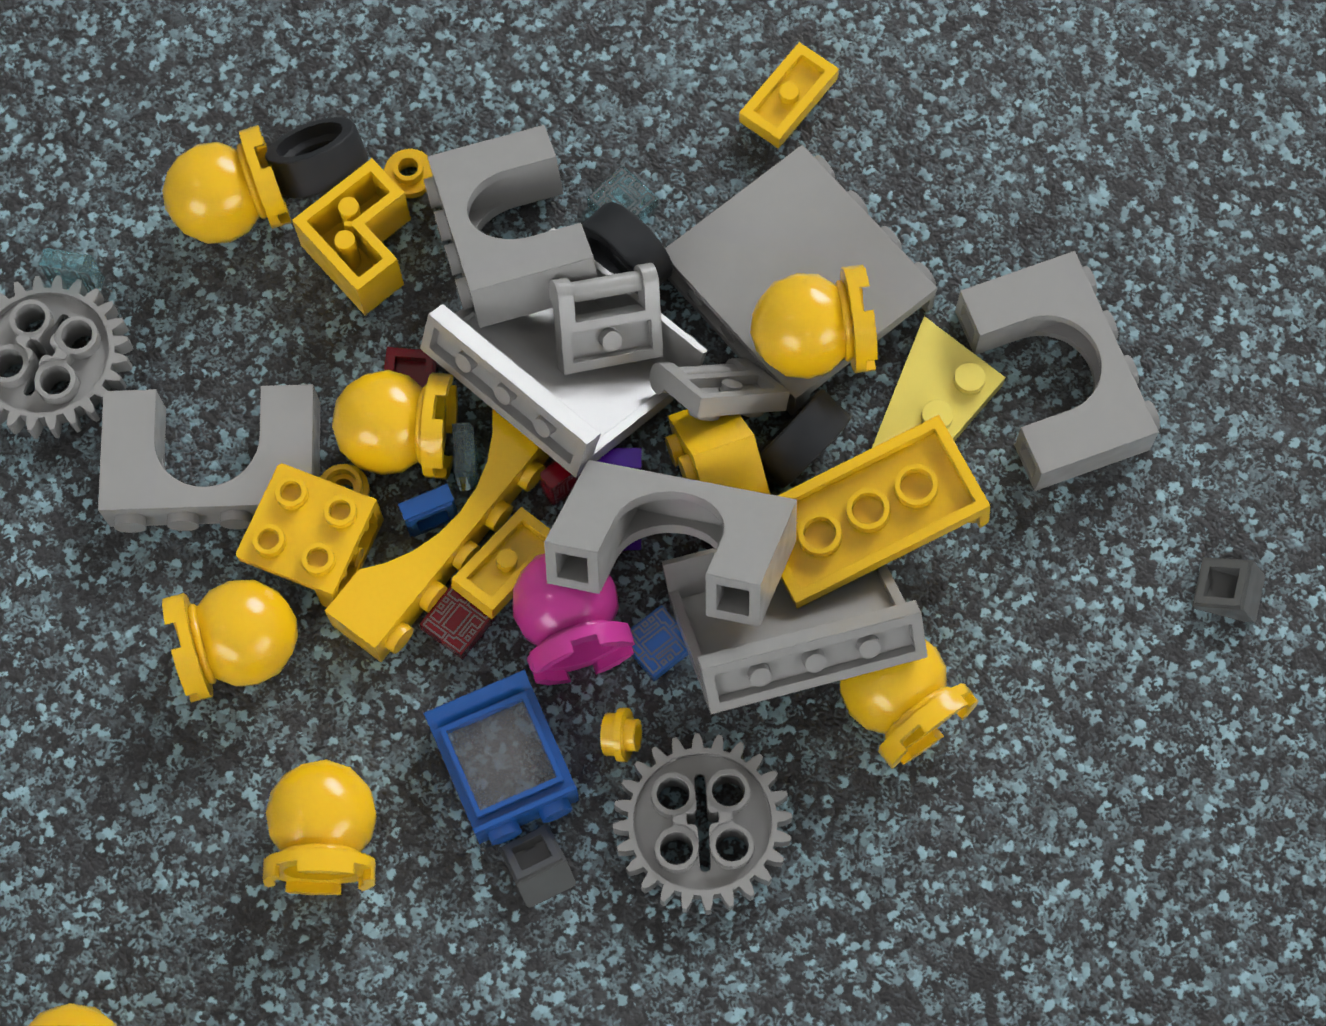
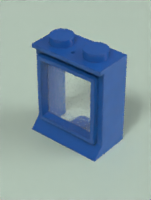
(503, 758)

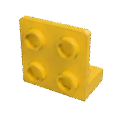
(311, 531)

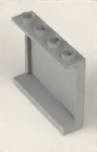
(787, 225)
(519, 377)
(794, 649)

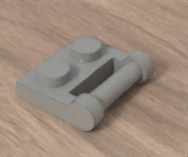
(612, 334)
(720, 388)

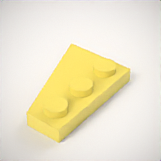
(939, 380)

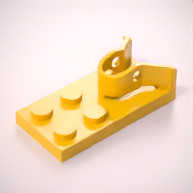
(879, 509)

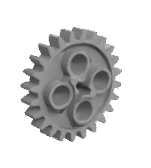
(49, 355)
(653, 825)

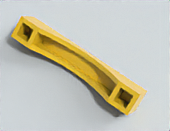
(389, 597)

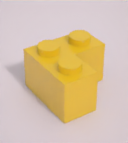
(347, 233)
(716, 451)

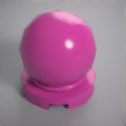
(568, 626)

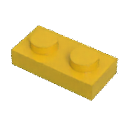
(788, 95)
(493, 571)

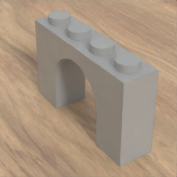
(473, 186)
(1061, 303)
(140, 491)
(623, 504)

